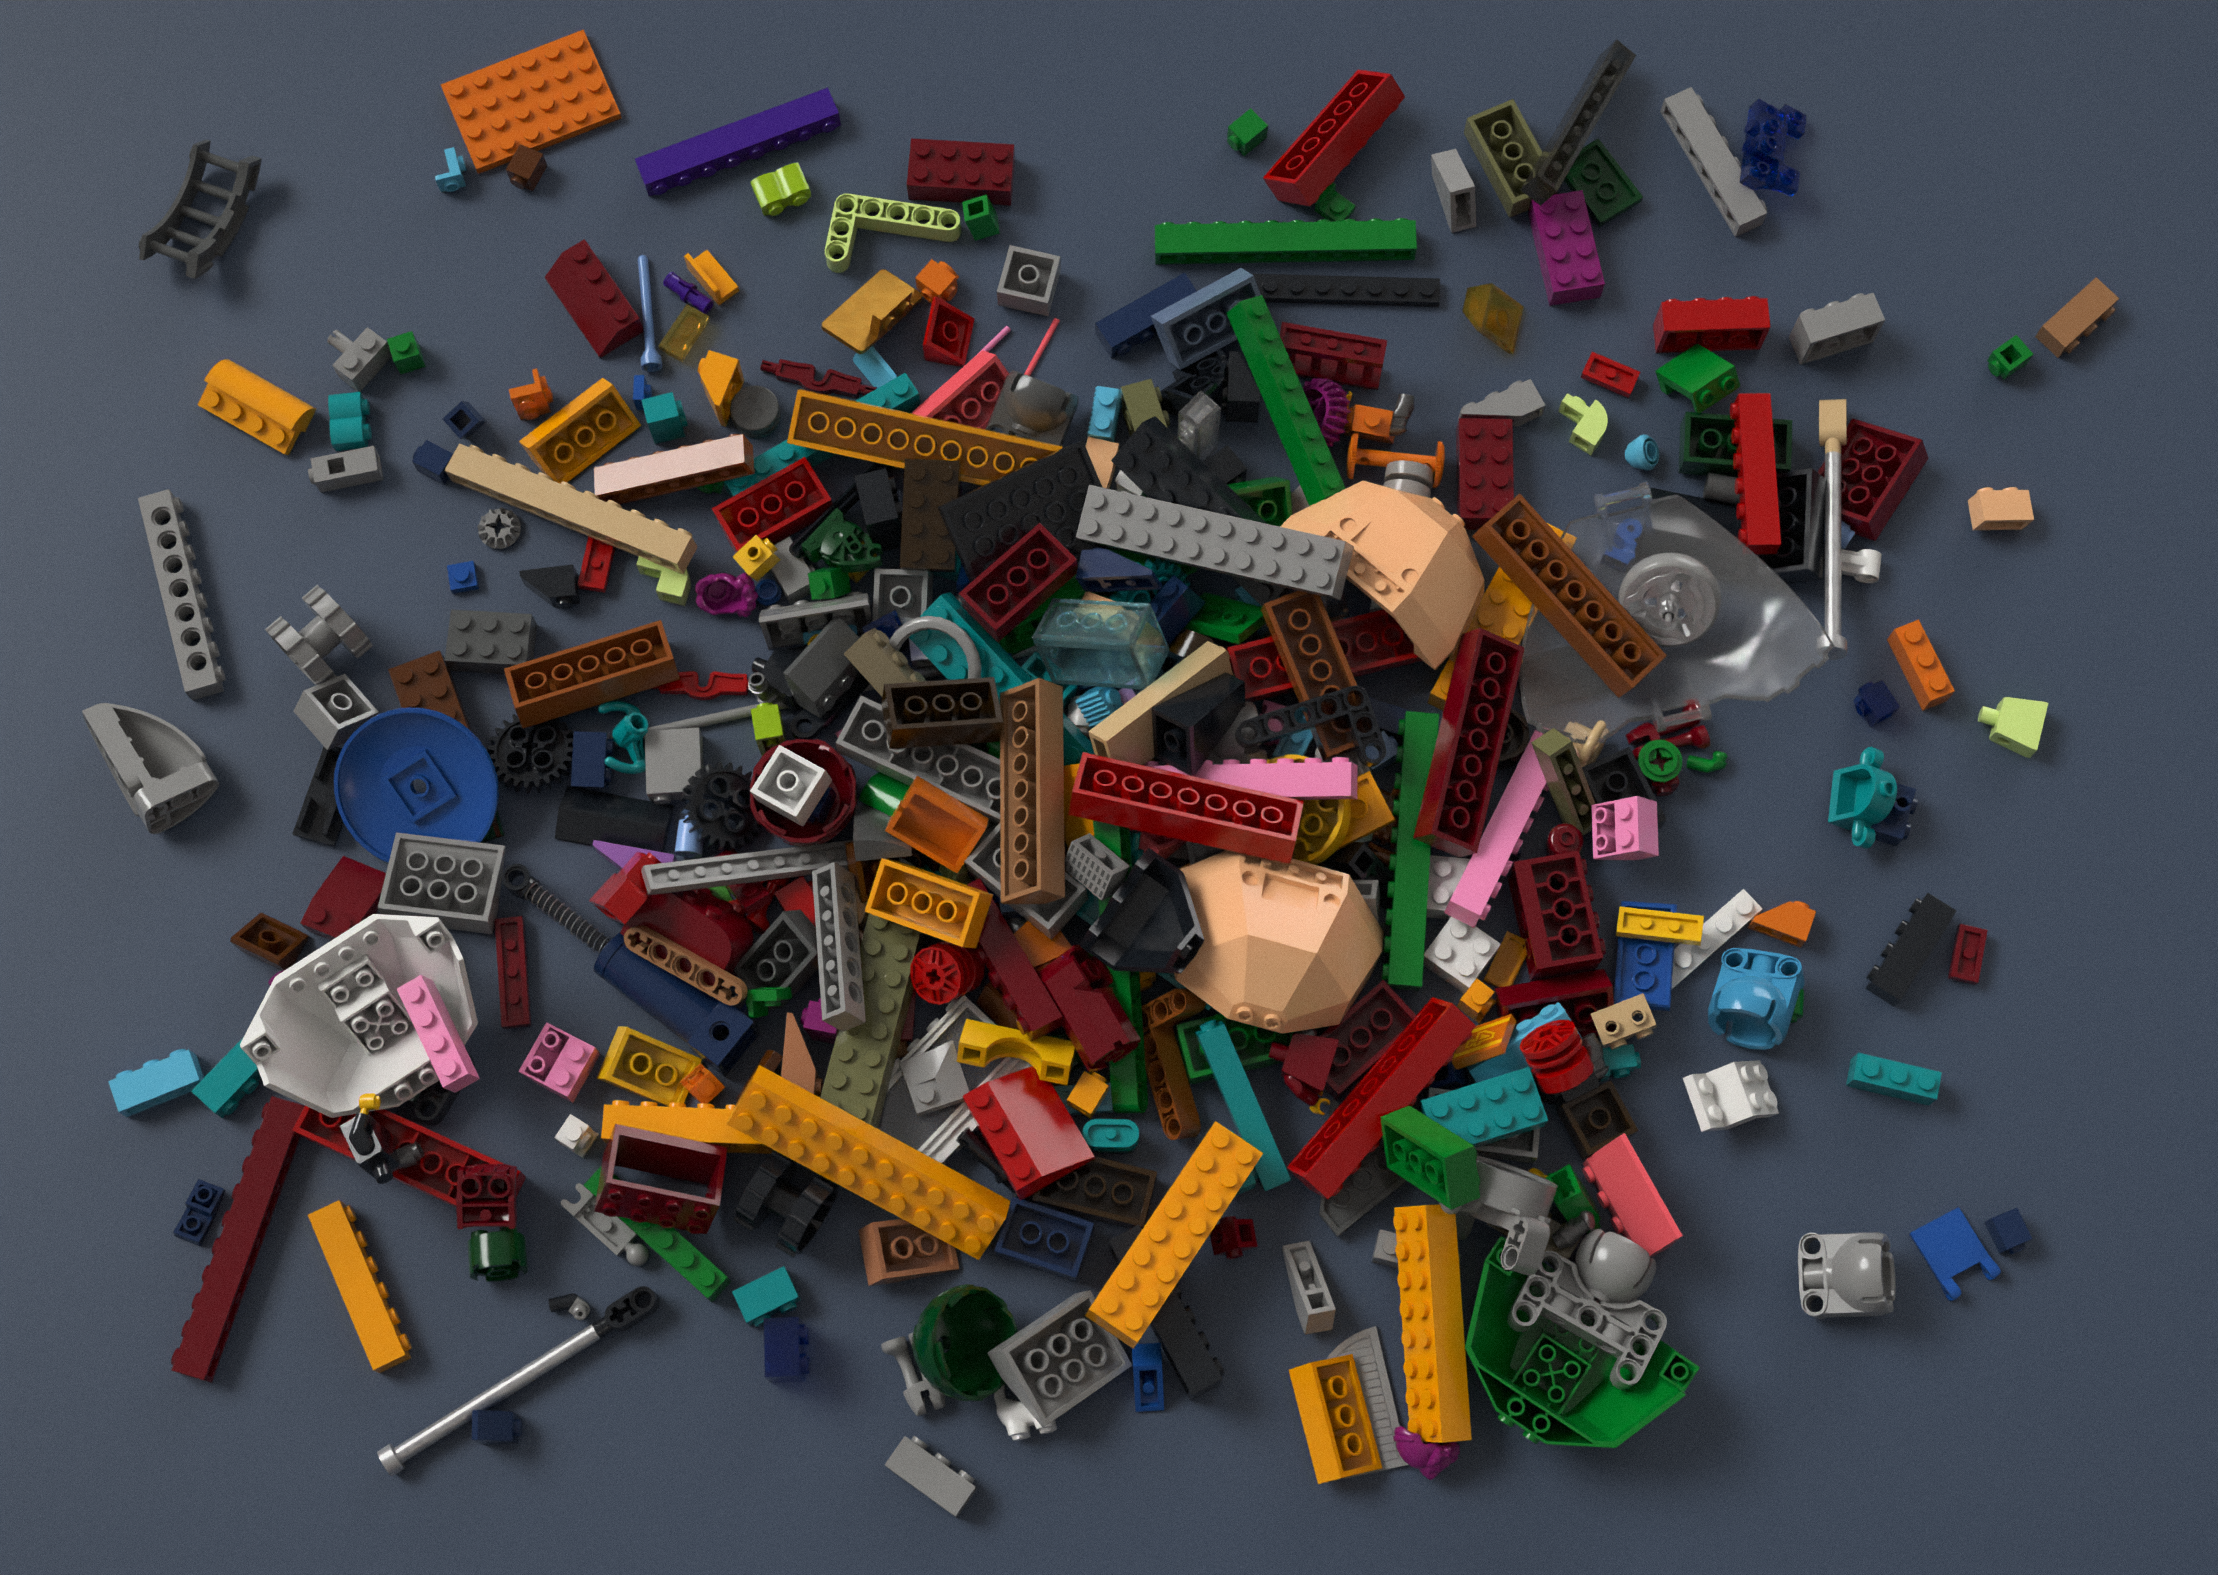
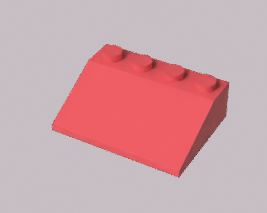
(1631, 1196)

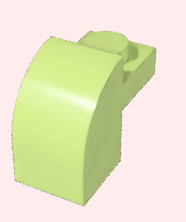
(1590, 422)
(671, 586)

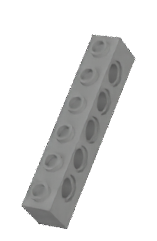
(838, 947)

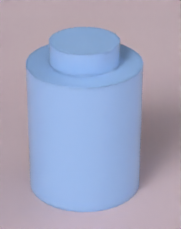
(686, 842)

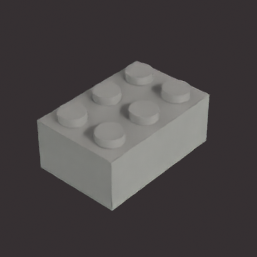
(1836, 327)

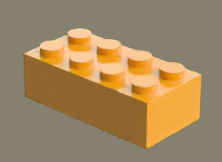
(928, 903)

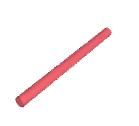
(1041, 348)

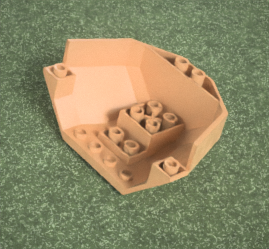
(1405, 559)
(1280, 941)

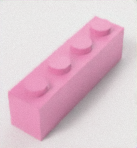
(438, 1033)

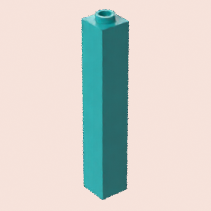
(1242, 1102)

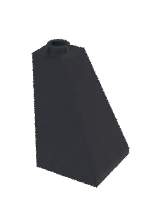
(1195, 722)

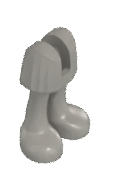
(899, 1349)

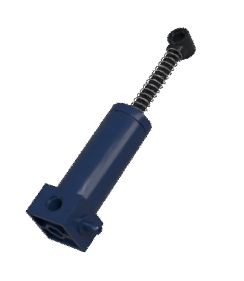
(668, 999)

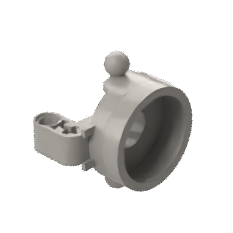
(1513, 1202)

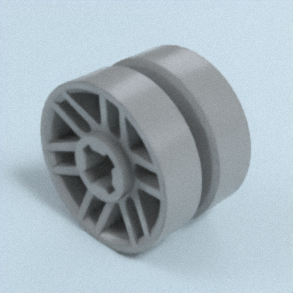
(1409, 477)

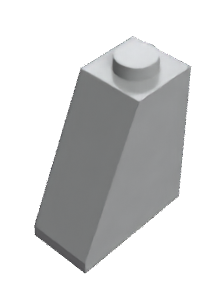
(1454, 190)

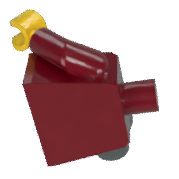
(1306, 1065)

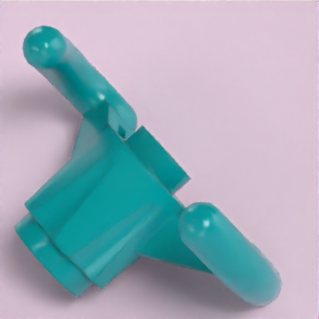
(628, 735)

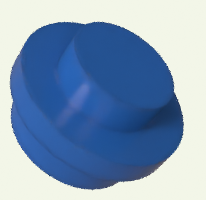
(768, 592)

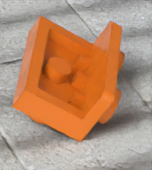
(533, 398)

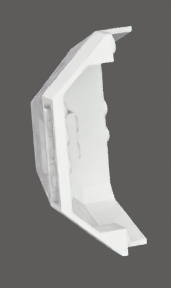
(340, 1025)

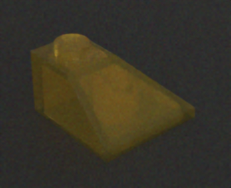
(1494, 314)

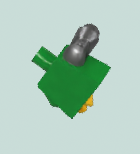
(1574, 1204)

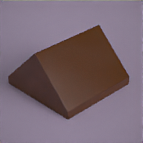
(270, 941)

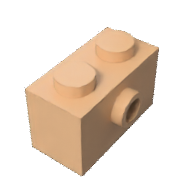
(2000, 509)

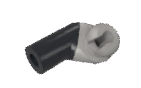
(571, 1302)

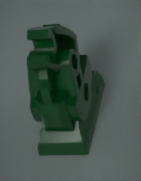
(840, 545)

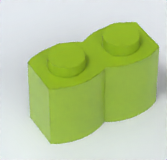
(781, 189)

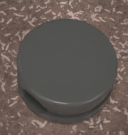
(755, 411)

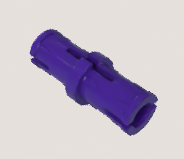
(688, 292)

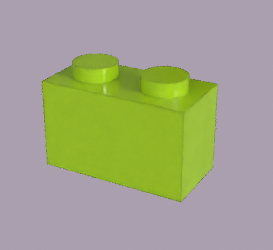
(768, 726)

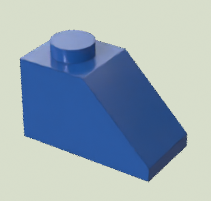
(1148, 1377)

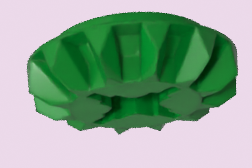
(1665, 750)

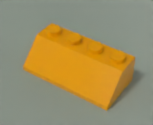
(580, 432)
(1335, 1418)

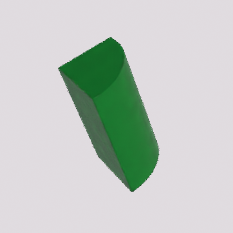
(883, 793)

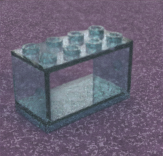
(1101, 643)

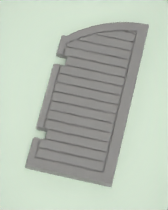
(1376, 1392)

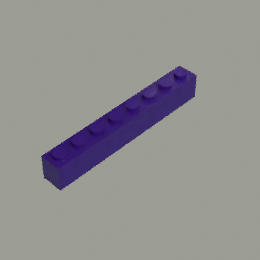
(738, 142)

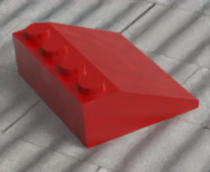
(1027, 1130)

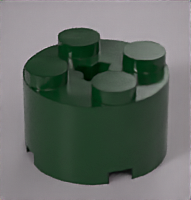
(497, 1254)

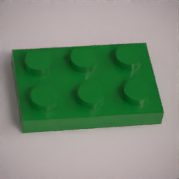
(1226, 619)

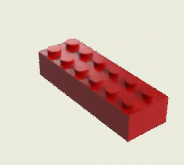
(1334, 137)

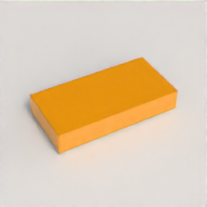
(1507, 961)

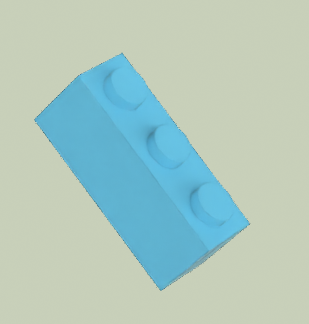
(156, 1082)

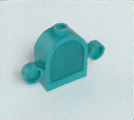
(1862, 797)

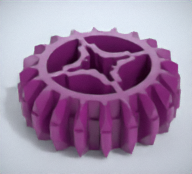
(1328, 406)

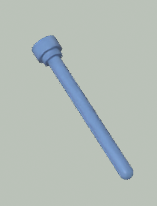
(650, 360)

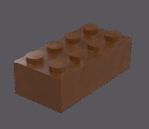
(428, 685)

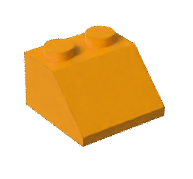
(721, 381)

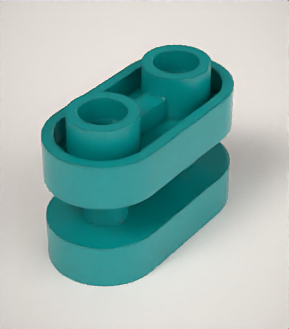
(1111, 1135)

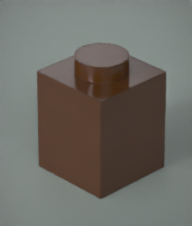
(526, 168)

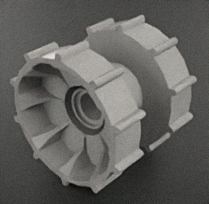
(319, 636)

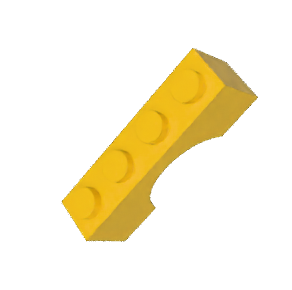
(986, 1042)

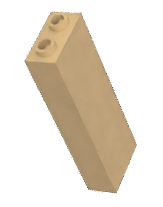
(1129, 730)

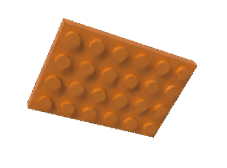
(531, 100)

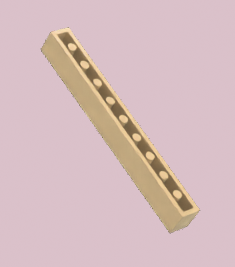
(571, 508)

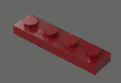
(512, 972)

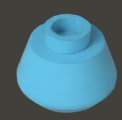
(1642, 453)

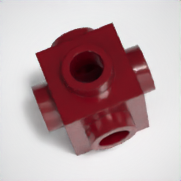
(1227, 1239)

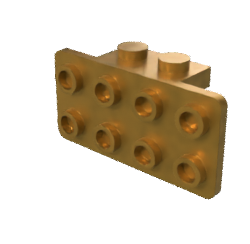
(871, 311)

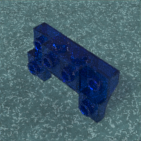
(1765, 147)

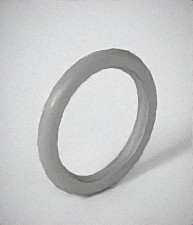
(943, 625)

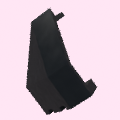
(1147, 921)

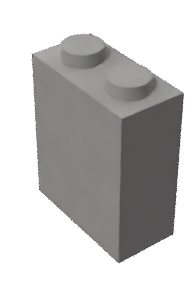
(670, 761)

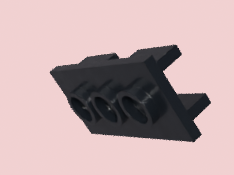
(319, 814)

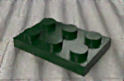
(1603, 182)

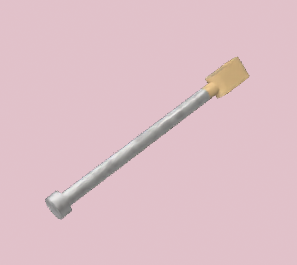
(1833, 436)

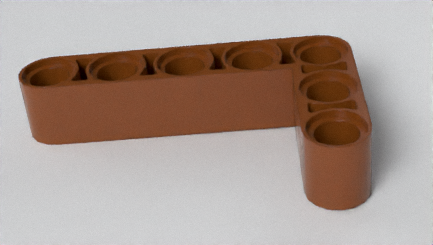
(1165, 1063)

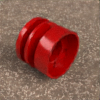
(945, 972)
(1557, 1056)

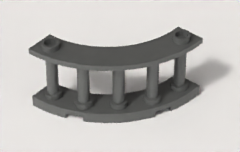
(225, 226)

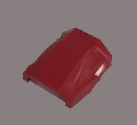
(486, 1196)

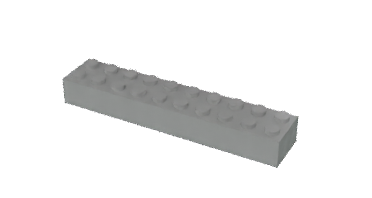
(1215, 542)

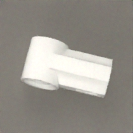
(1862, 564)

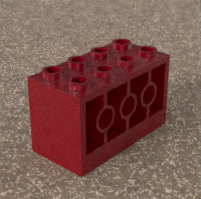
(1540, 893)

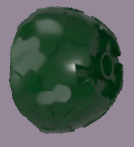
(970, 1325)

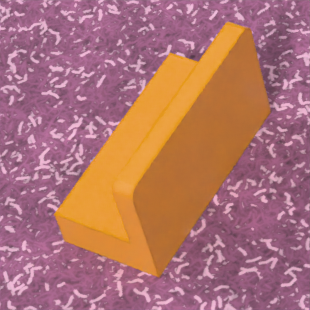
(711, 276)

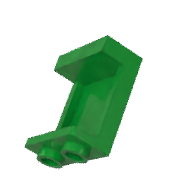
(1699, 376)

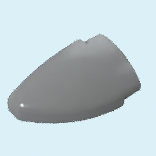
(152, 763)

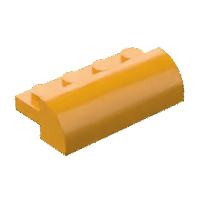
(255, 405)

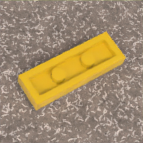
(1660, 926)

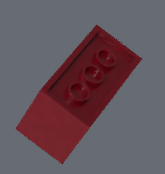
(667, 1157)

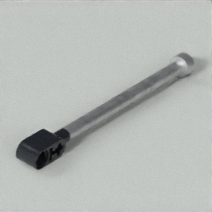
(394, 1458)

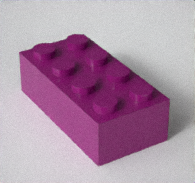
(1566, 248)

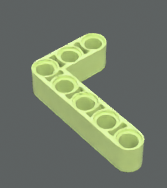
(884, 222)

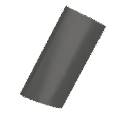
(870, 836)

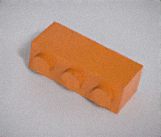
(1920, 665)

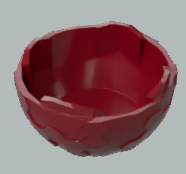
(842, 782)

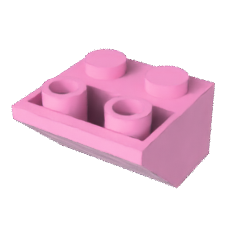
(1625, 829)
(559, 1062)

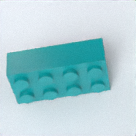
(1489, 1108)

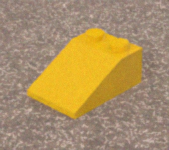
(647, 1067)

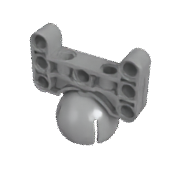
(1606, 1288)

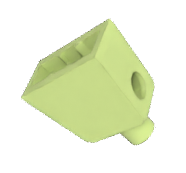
(2016, 724)

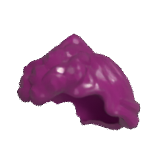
(726, 594)
(1425, 1456)

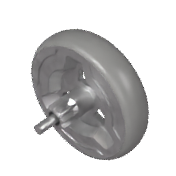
(1659, 578)

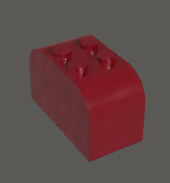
(698, 924)

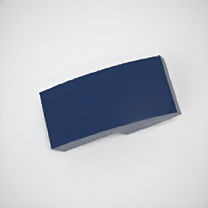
(200, 1212)

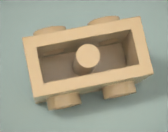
(1622, 1017)

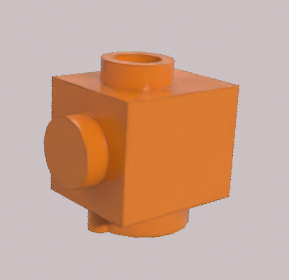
(937, 280)

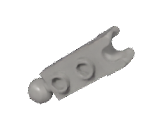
(607, 1229)

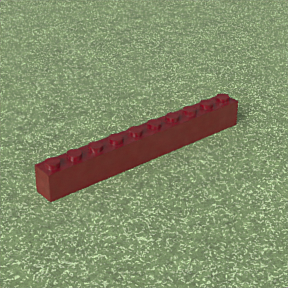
(239, 1242)

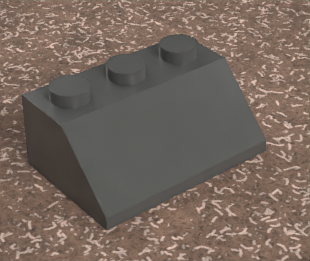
(822, 669)

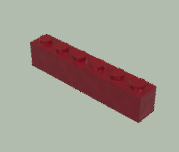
(1015, 975)

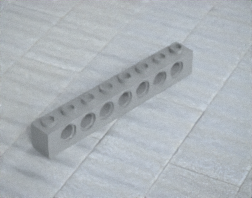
(154, 510)

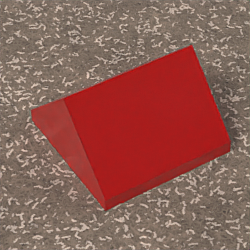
(947, 334)

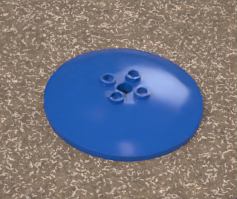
(379, 771)

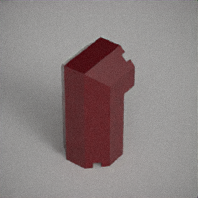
(1089, 1008)

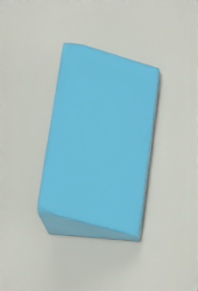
(874, 367)

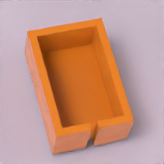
(937, 824)

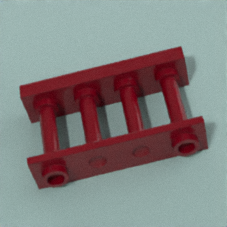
(1334, 355)

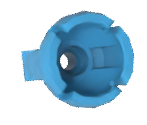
(1755, 997)

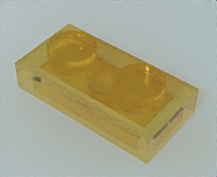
(684, 333)

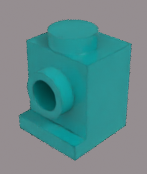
(1621, 1061)

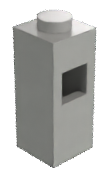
(346, 469)

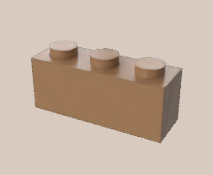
(2078, 318)

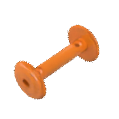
(1382, 458)

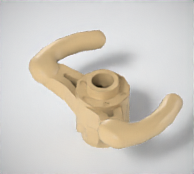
(1589, 752)

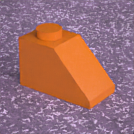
(1786, 922)

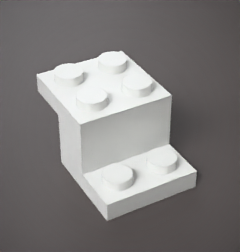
(1731, 1095)

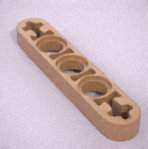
(672, 965)

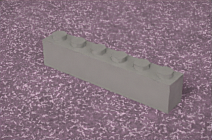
(1713, 161)

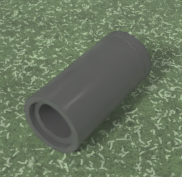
(1720, 488)

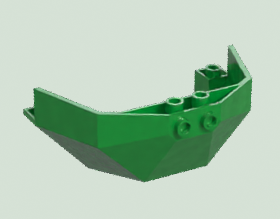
(1556, 1380)

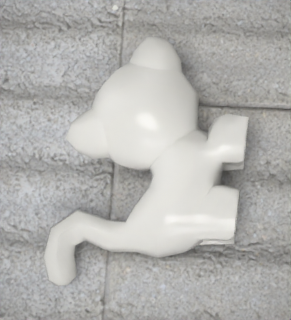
(1017, 1417)

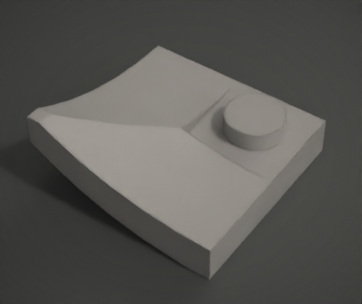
(934, 1079)

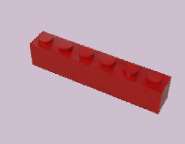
(1756, 472)

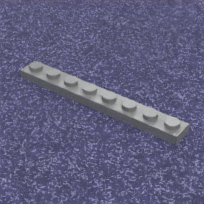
(741, 868)

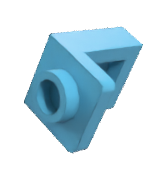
(454, 178)

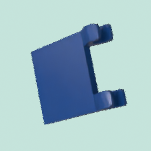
(1951, 1248)

